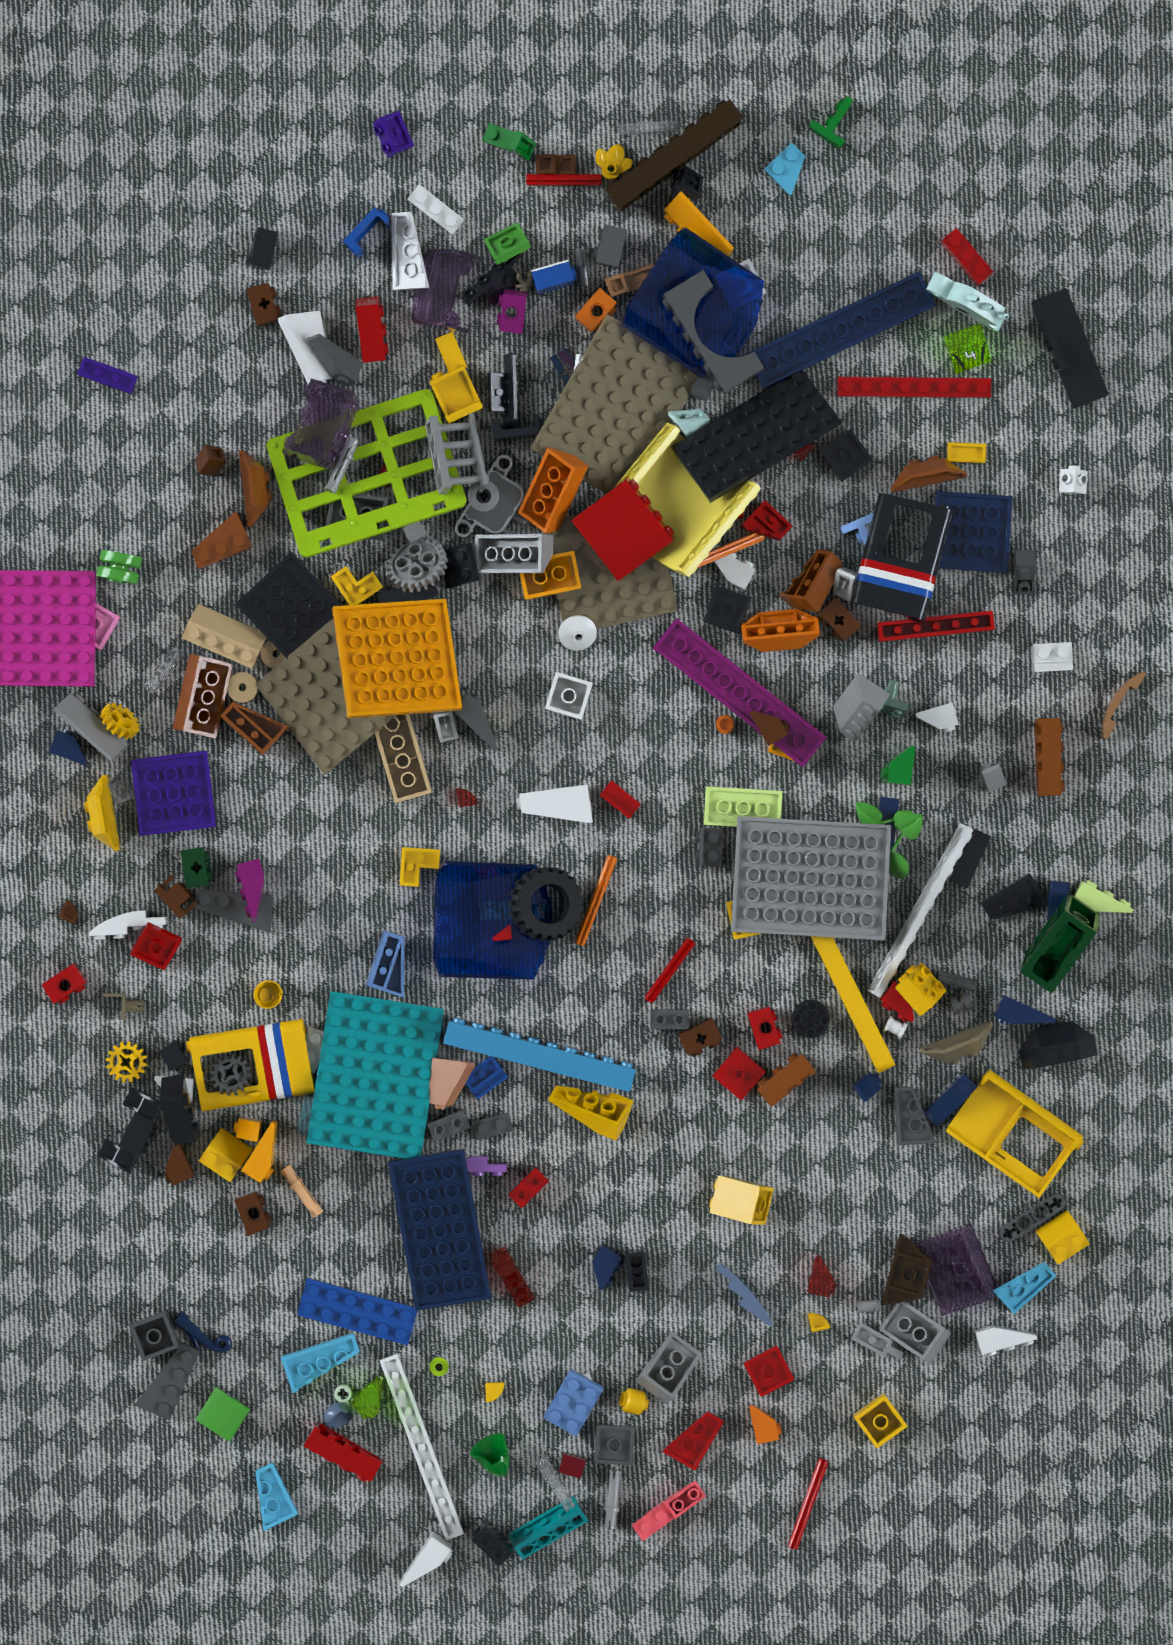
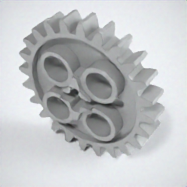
(425, 556)

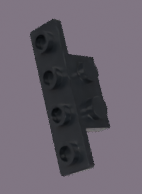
(494, 282)
(503, 391)

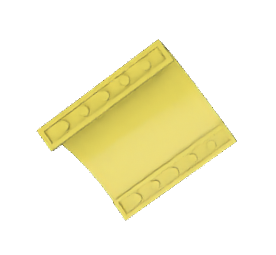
(683, 505)

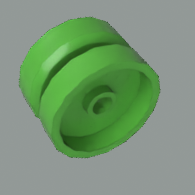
(119, 566)

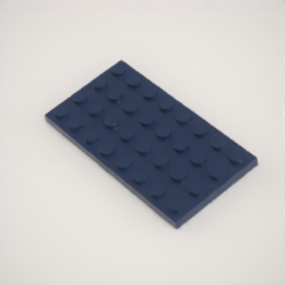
(440, 1229)

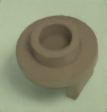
(524, 284)

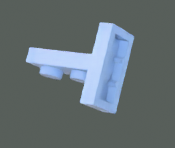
(860, 526)

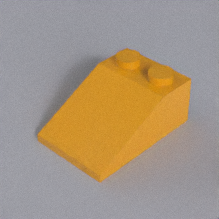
(558, 577)
(262, 1158)

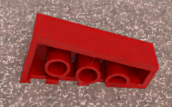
(343, 1452)

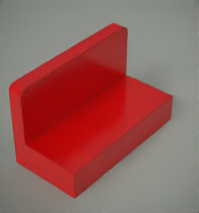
(620, 799)

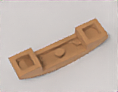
(627, 282)
(1108, 724)

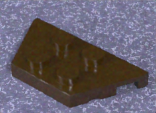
(907, 1273)

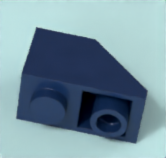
(604, 1264)

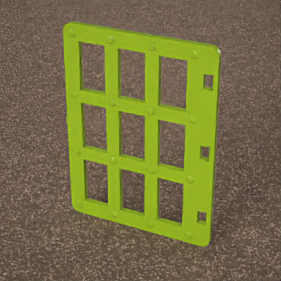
(364, 526)

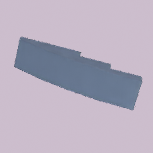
(748, 1300)

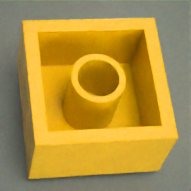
(880, 1420)

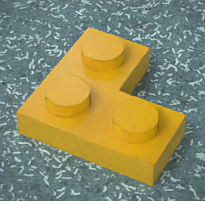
(355, 591)
(412, 860)

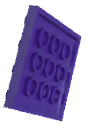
(173, 793)

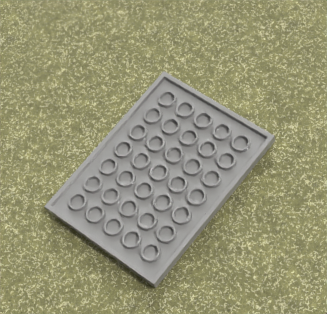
(811, 878)

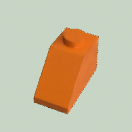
(764, 1425)

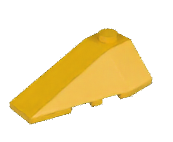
(597, 1111)

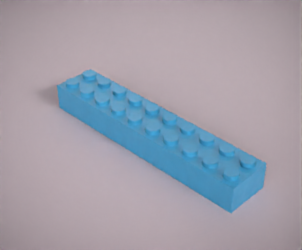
(540, 1055)

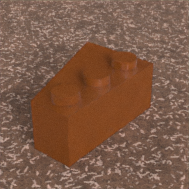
(222, 543)
(814, 582)

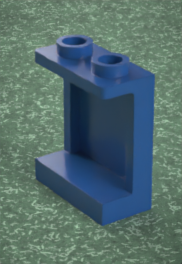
(363, 228)

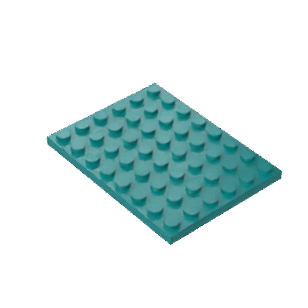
(374, 1075)

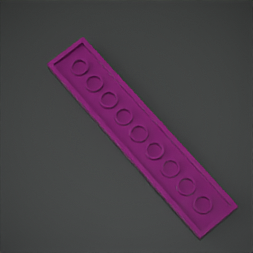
(736, 689)

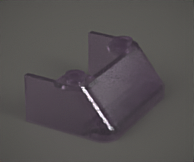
(435, 304)

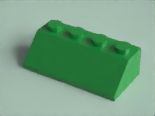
(899, 768)

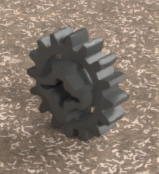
(230, 1067)

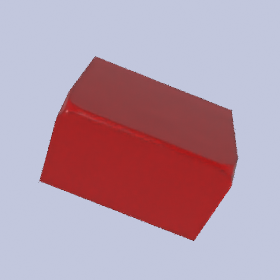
(505, 934)

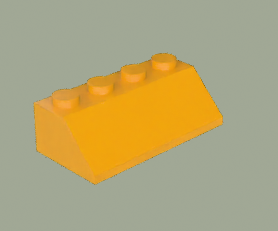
(685, 214)

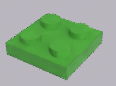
(507, 243)

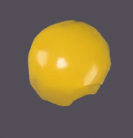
(267, 994)

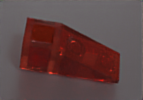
(511, 1276)

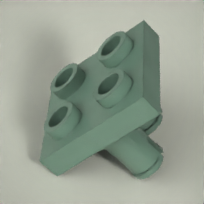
(893, 707)

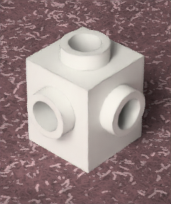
(1073, 480)

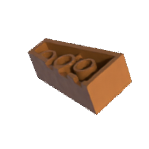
(1048, 756)

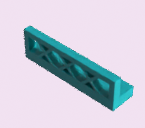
(545, 1526)

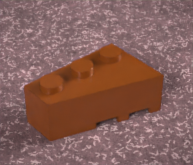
(254, 727)
(785, 1078)

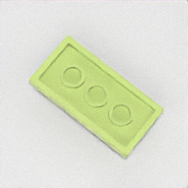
(725, 804)

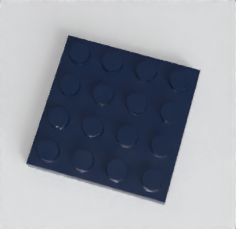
(977, 531)

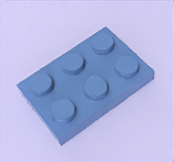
(573, 1402)

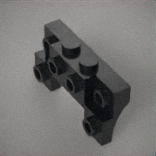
(137, 1133)

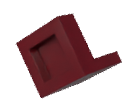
(572, 1465)

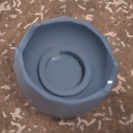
(338, 1415)

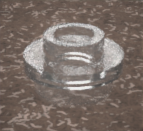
(598, 848)

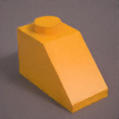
(248, 1129)

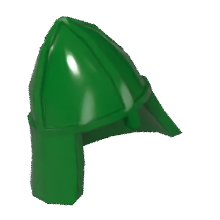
(492, 1454)

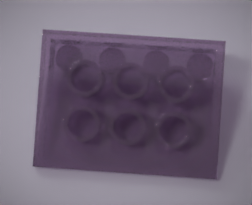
(958, 1270)

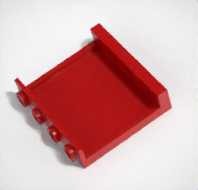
(624, 528)

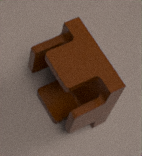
(176, 897)

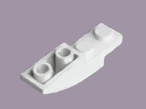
(119, 925)

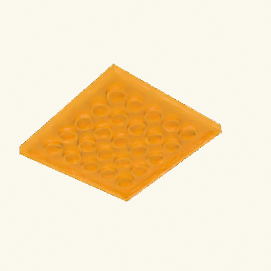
(397, 658)

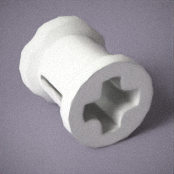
(895, 1027)

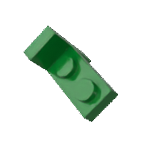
(831, 123)
(510, 141)

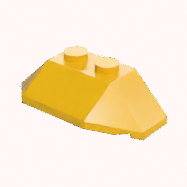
(102, 815)

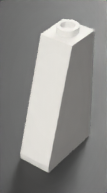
(297, 330)
(561, 803)

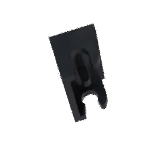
(262, 248)

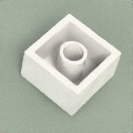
(568, 695)

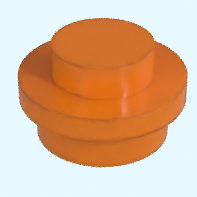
(725, 724)

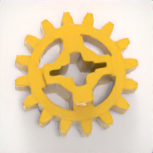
(119, 721)
(121, 1054)

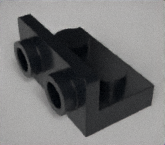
(688, 182)

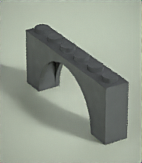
(726, 371)

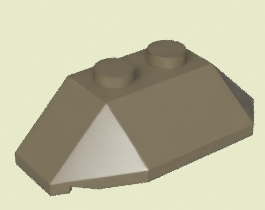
(959, 1045)

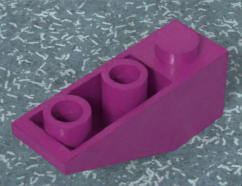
(252, 881)

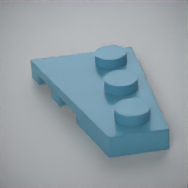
(1024, 1287)
(274, 1498)

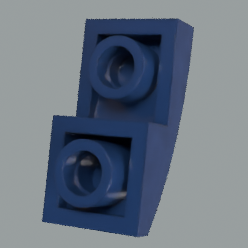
(1056, 894)

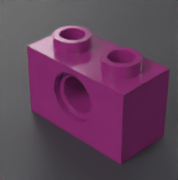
(515, 300)

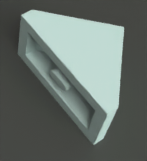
(689, 420)

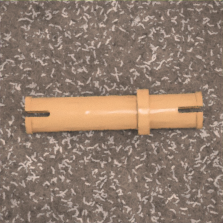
(301, 1190)

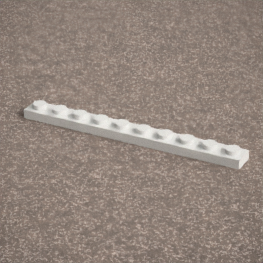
(923, 905)
(421, 1446)

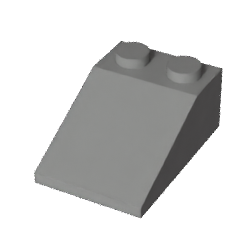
(915, 1331)
(669, 1368)

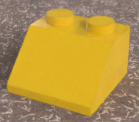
(225, 1154)
(1062, 1237)

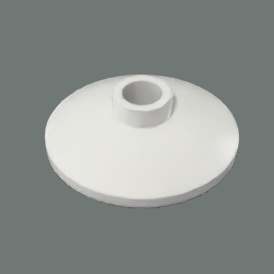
(577, 625)

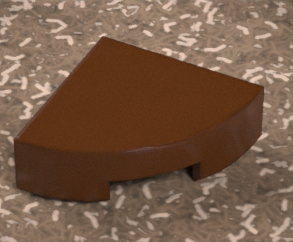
(69, 912)

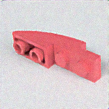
(668, 1510)

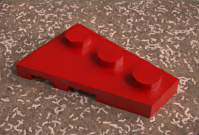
(695, 1440)

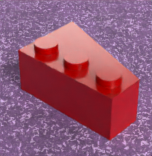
(371, 329)

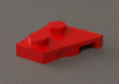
(767, 522)

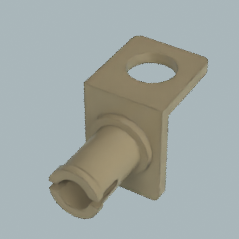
(126, 1005)

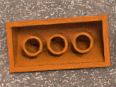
(552, 490)

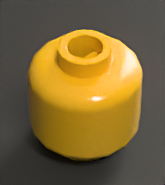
(633, 1401)

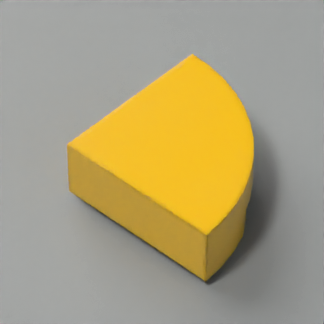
(817, 1322)
(493, 1390)

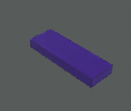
(107, 375)

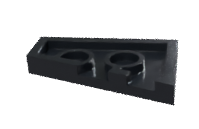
(1015, 898)

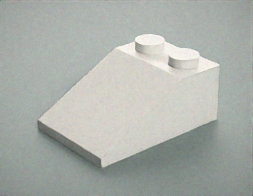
(429, 1557)

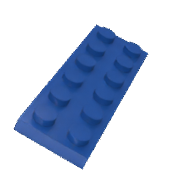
(357, 1311)

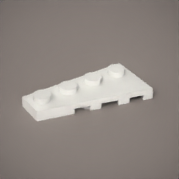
(407, 260)

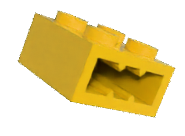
(920, 988)

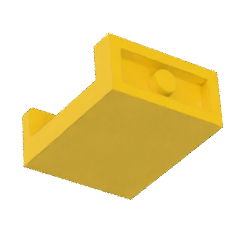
(455, 393)

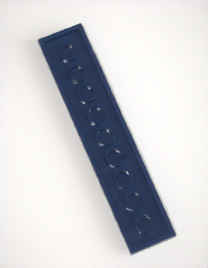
(843, 329)

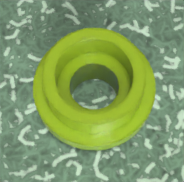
(441, 1360)

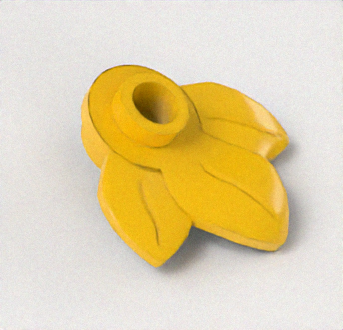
(612, 159)

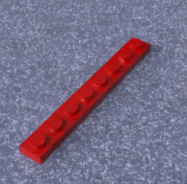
(913, 387)

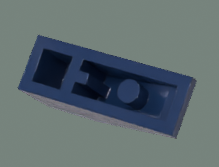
(1014, 1012)
(950, 1099)

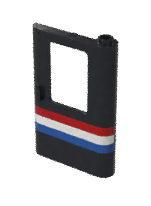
(896, 583)

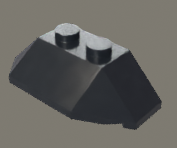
(1057, 1045)

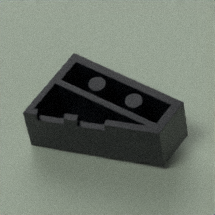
(178, 1110)

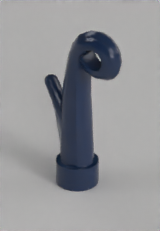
(196, 1335)

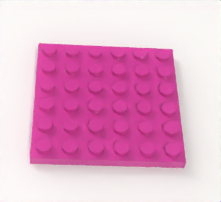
(47, 628)

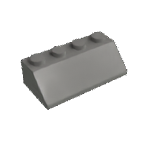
(513, 553)
(858, 706)
(90, 726)

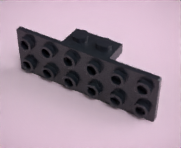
(1069, 348)

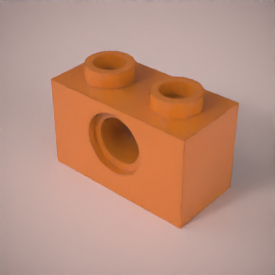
(601, 300)

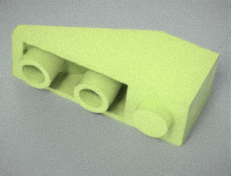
(1100, 900)

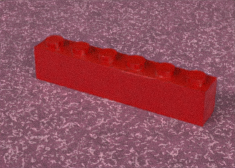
(936, 626)

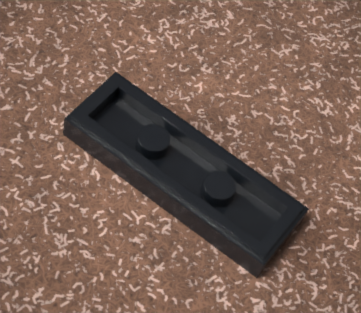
(970, 858)

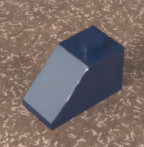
(68, 747)
(867, 1086)

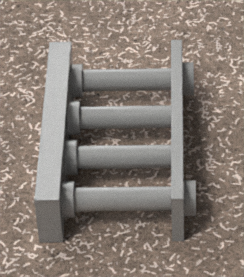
(441, 463)

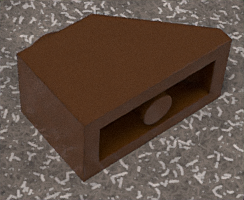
(770, 727)
(178, 1166)

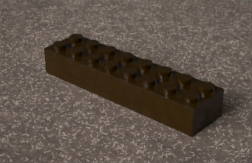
(674, 155)

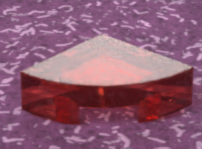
(465, 798)

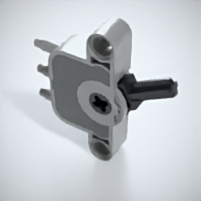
(497, 510)

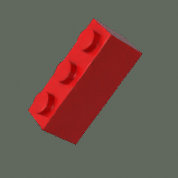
(966, 257)

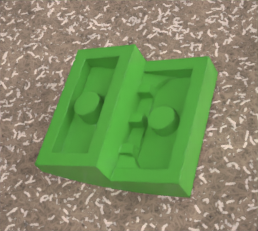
(223, 1414)

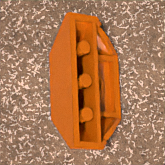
(780, 630)

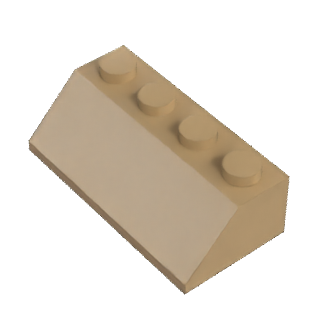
(224, 636)

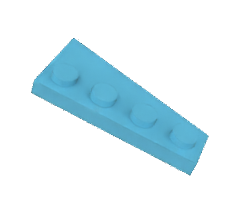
(311, 1362)

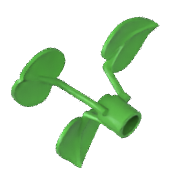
(905, 821)

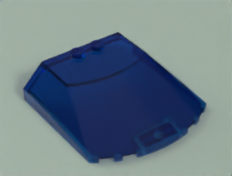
(722, 316)
(475, 908)

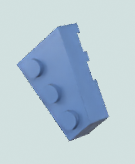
(388, 965)

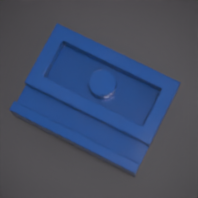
(485, 1077)

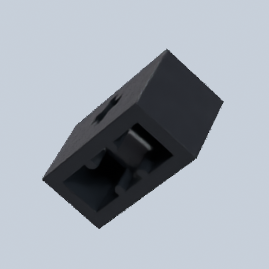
(637, 1270)

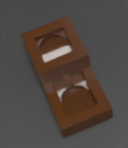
(556, 164)

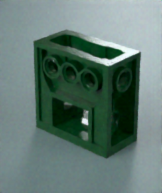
(1060, 943)

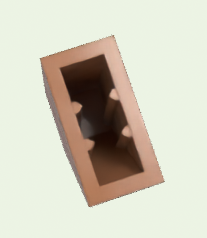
(447, 1080)

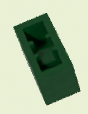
(191, 877)

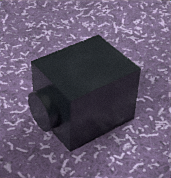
(174, 1056)

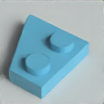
(786, 168)

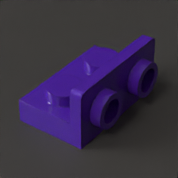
(392, 134)

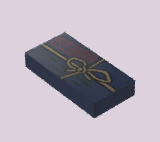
(564, 364)

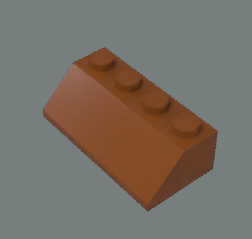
(202, 696)

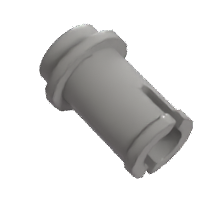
(869, 1306)

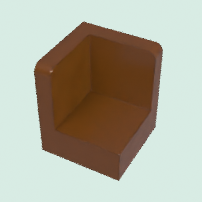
(210, 460)

